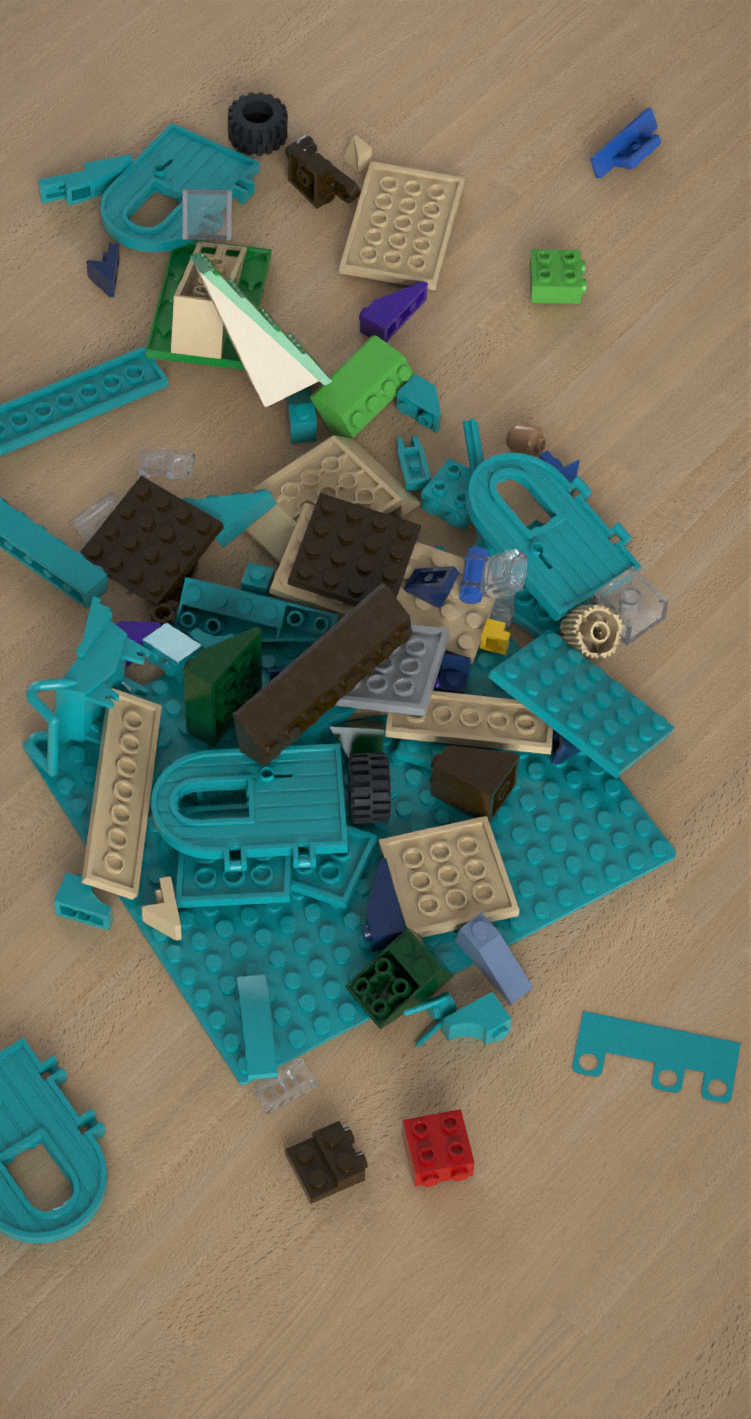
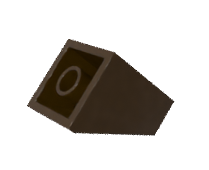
(474, 779)

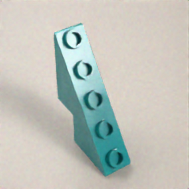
(235, 511)

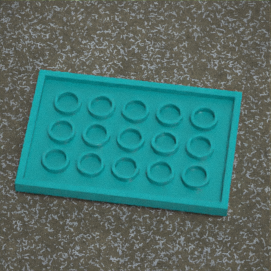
(582, 703)

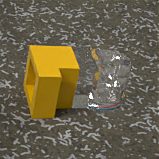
(499, 620)

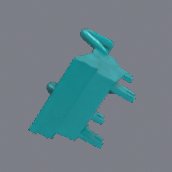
(85, 687)

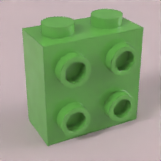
(557, 276)

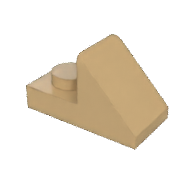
(164, 914)

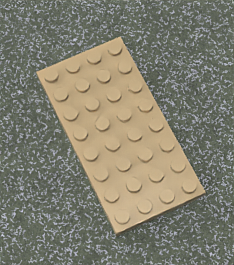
(462, 619)

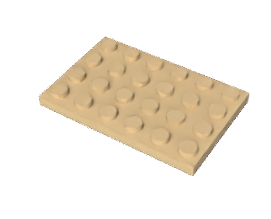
(402, 225)

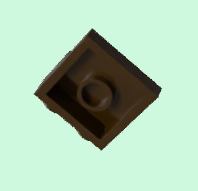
(311, 175)
(327, 1162)

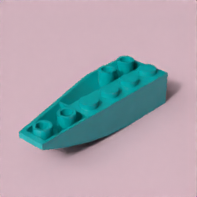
(228, 610)

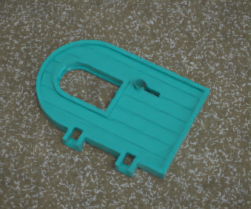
(194, 165)
(571, 544)
(282, 813)
(39, 1114)

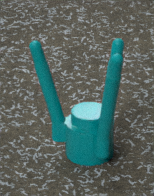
(437, 1007)

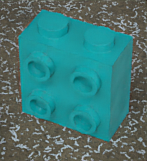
(446, 494)

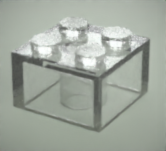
(635, 601)

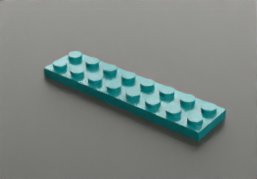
(78, 399)

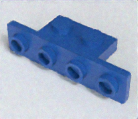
(628, 146)

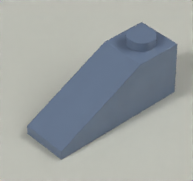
(493, 958)

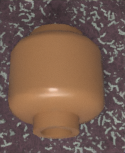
(526, 439)

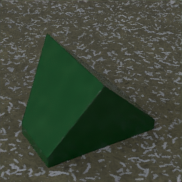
(360, 736)

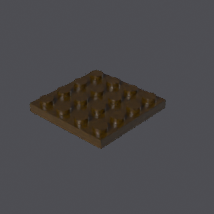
(151, 541)
(352, 551)

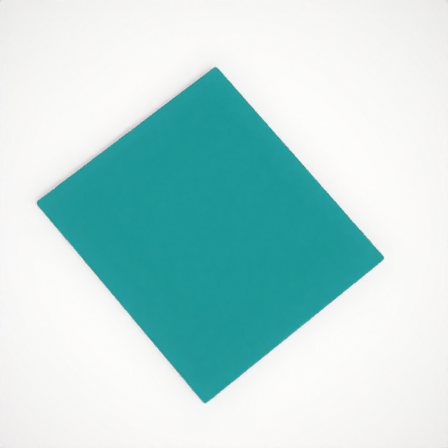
(560, 833)

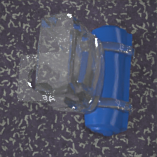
(492, 575)

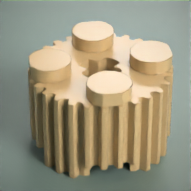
(592, 630)

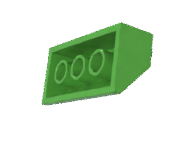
(361, 387)

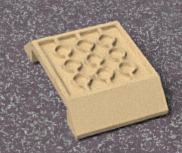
(332, 468)

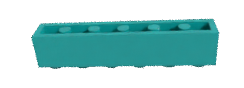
(50, 557)

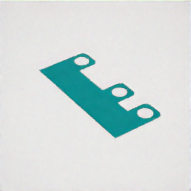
(664, 1046)

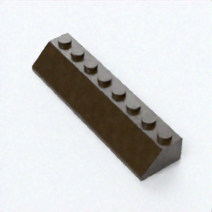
(321, 676)

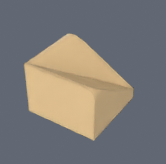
(358, 154)

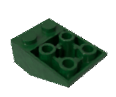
(399, 978)

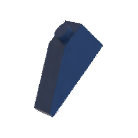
(383, 912)

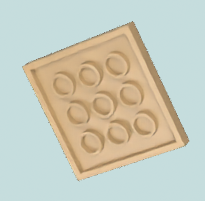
(449, 876)

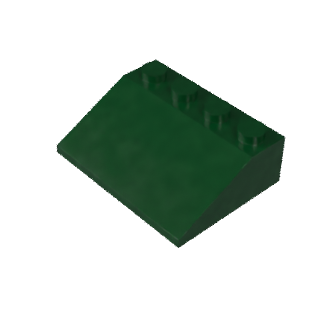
(220, 683)

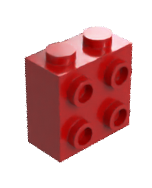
(438, 1148)

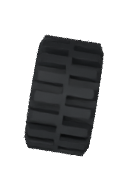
(257, 124)
(369, 788)

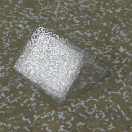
(206, 214)

